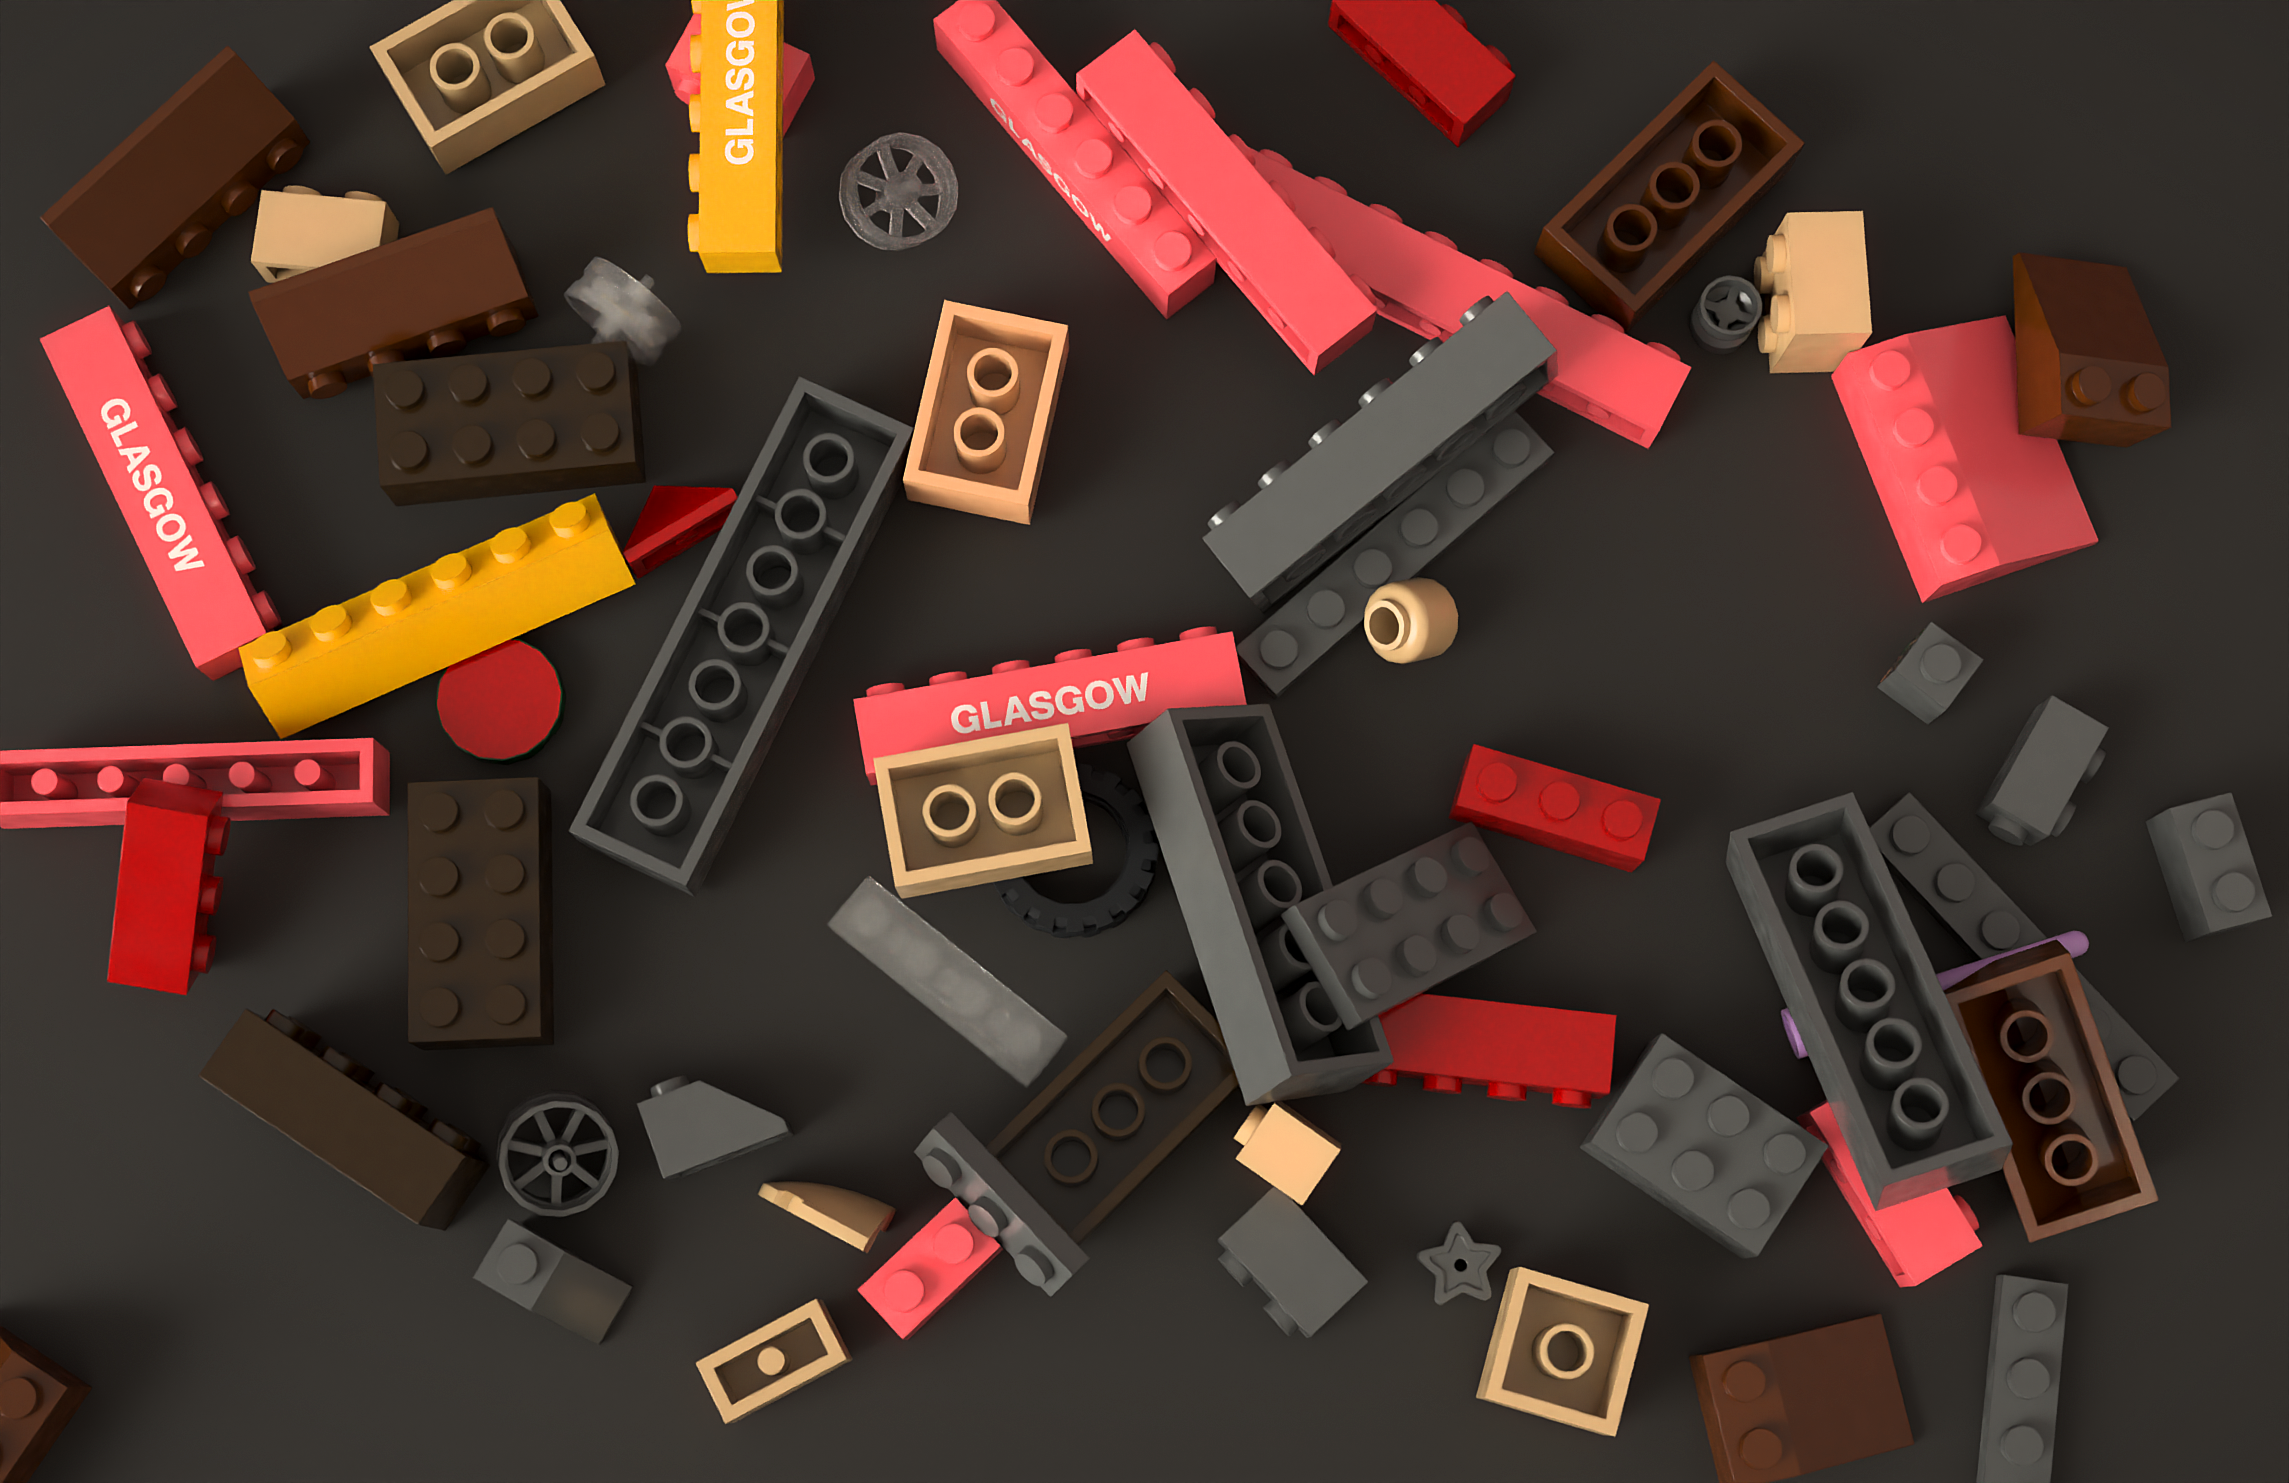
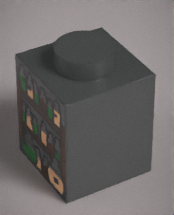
(1930, 673)

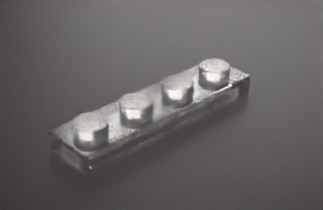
(948, 981)

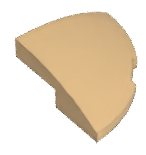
(834, 1209)

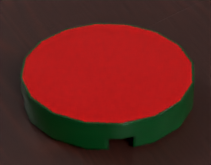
(501, 702)

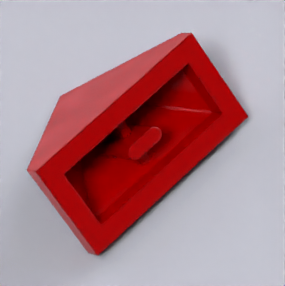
(675, 522)

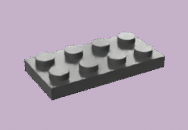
(1408, 924)

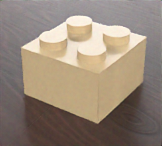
(1814, 291)
(1562, 1351)

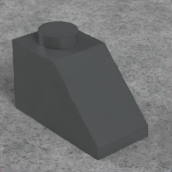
(704, 1126)
(553, 1281)

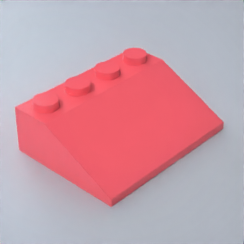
(1949, 457)

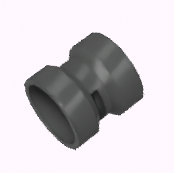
(1732, 302)

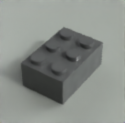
(1704, 1147)

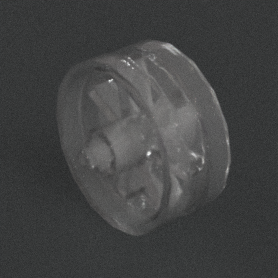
(899, 191)
(623, 310)

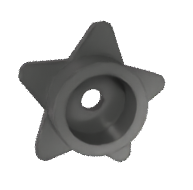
(1441, 1262)

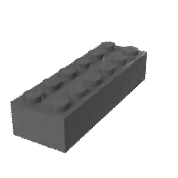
(1383, 450)
(1238, 862)
(1866, 1002)

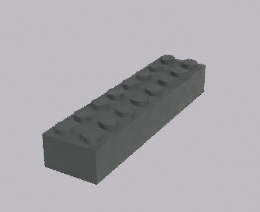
(745, 637)

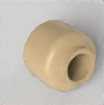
(1411, 620)

